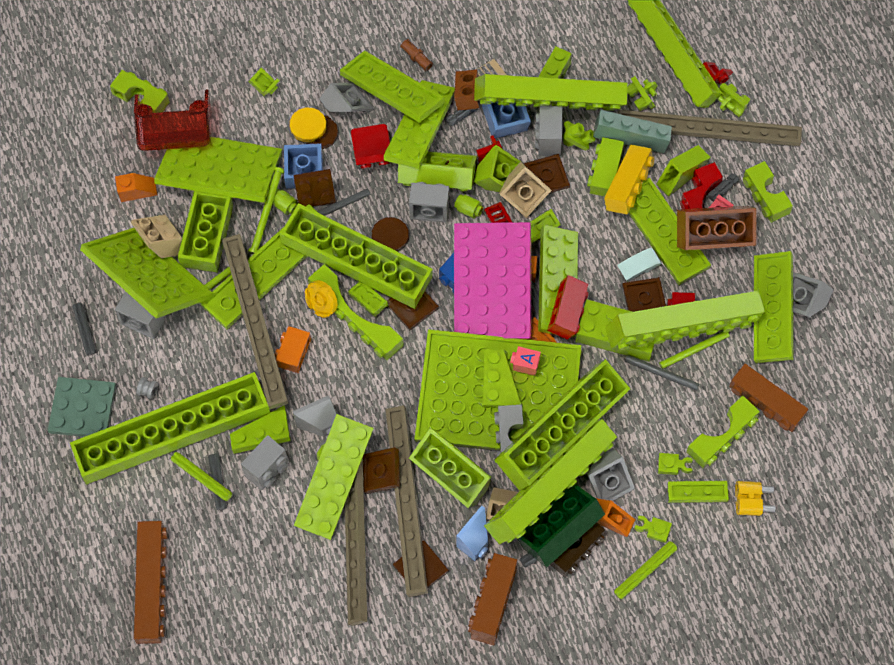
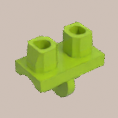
(649, 88)
(732, 100)
(577, 136)

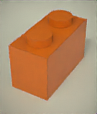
(293, 349)

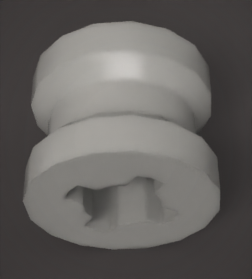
(147, 388)

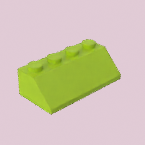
(457, 174)
(451, 468)

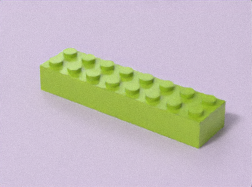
(550, 91)
(356, 255)
(684, 320)
(562, 425)
(549, 486)

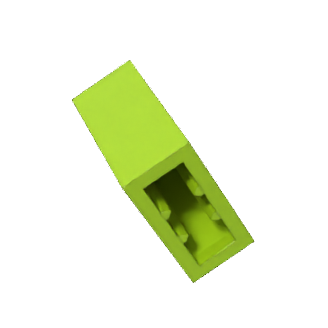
(681, 169)

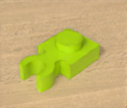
(671, 464)
(656, 529)

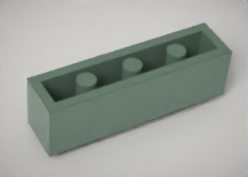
(632, 131)

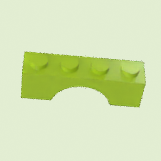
(706, 448)

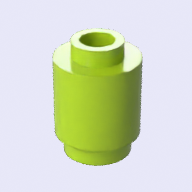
(284, 202)
(468, 206)

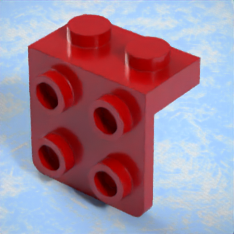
(370, 145)

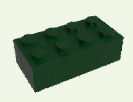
(561, 525)

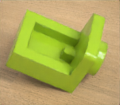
(263, 82)

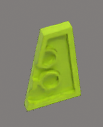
(498, 381)
(250, 436)

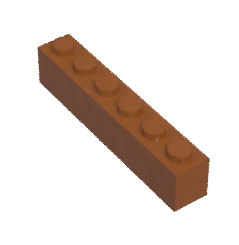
(149, 582)

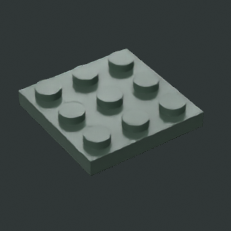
(81, 406)

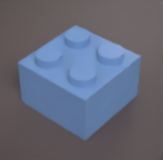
(506, 119)
(300, 160)

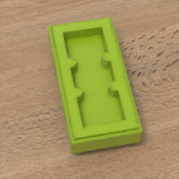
(368, 298)

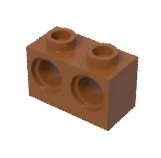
(465, 89)

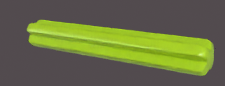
(201, 476)
(645, 570)

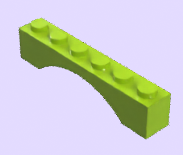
(380, 337)

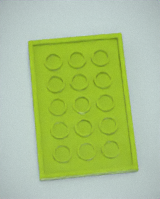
(221, 169)
(153, 281)

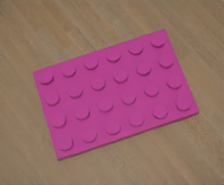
(492, 279)

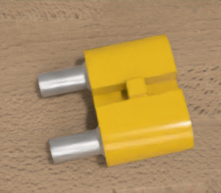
(749, 498)

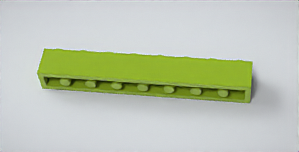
(677, 51)

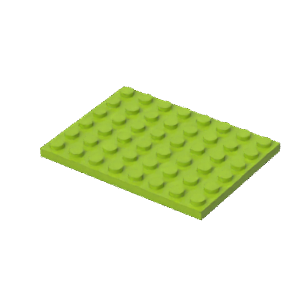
(454, 385)

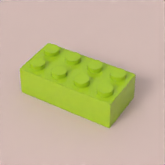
(204, 231)
(593, 331)

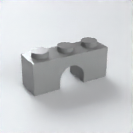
(508, 418)

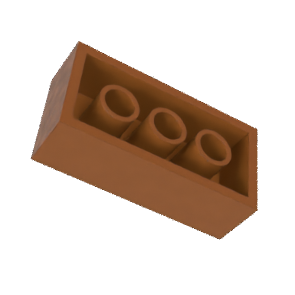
(716, 227)
(493, 599)

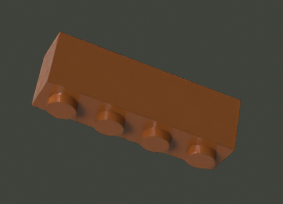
(768, 398)

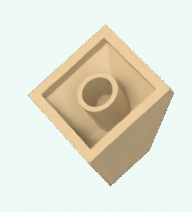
(524, 190)

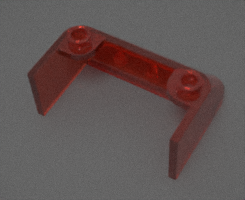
(173, 128)

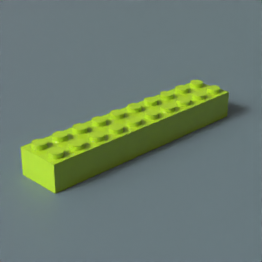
(169, 428)

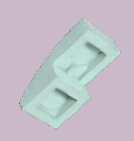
(639, 263)

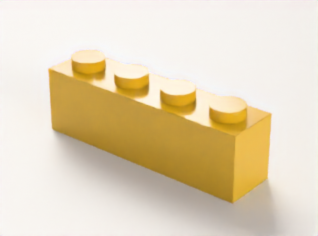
(629, 179)

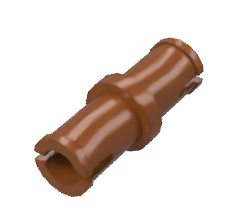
(416, 55)

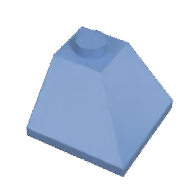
(473, 536)

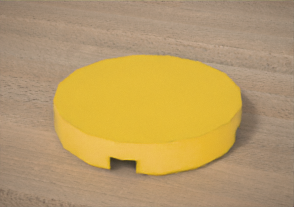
(307, 124)
(321, 298)

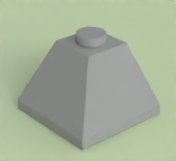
(344, 98)
(809, 295)
(316, 416)
(610, 476)

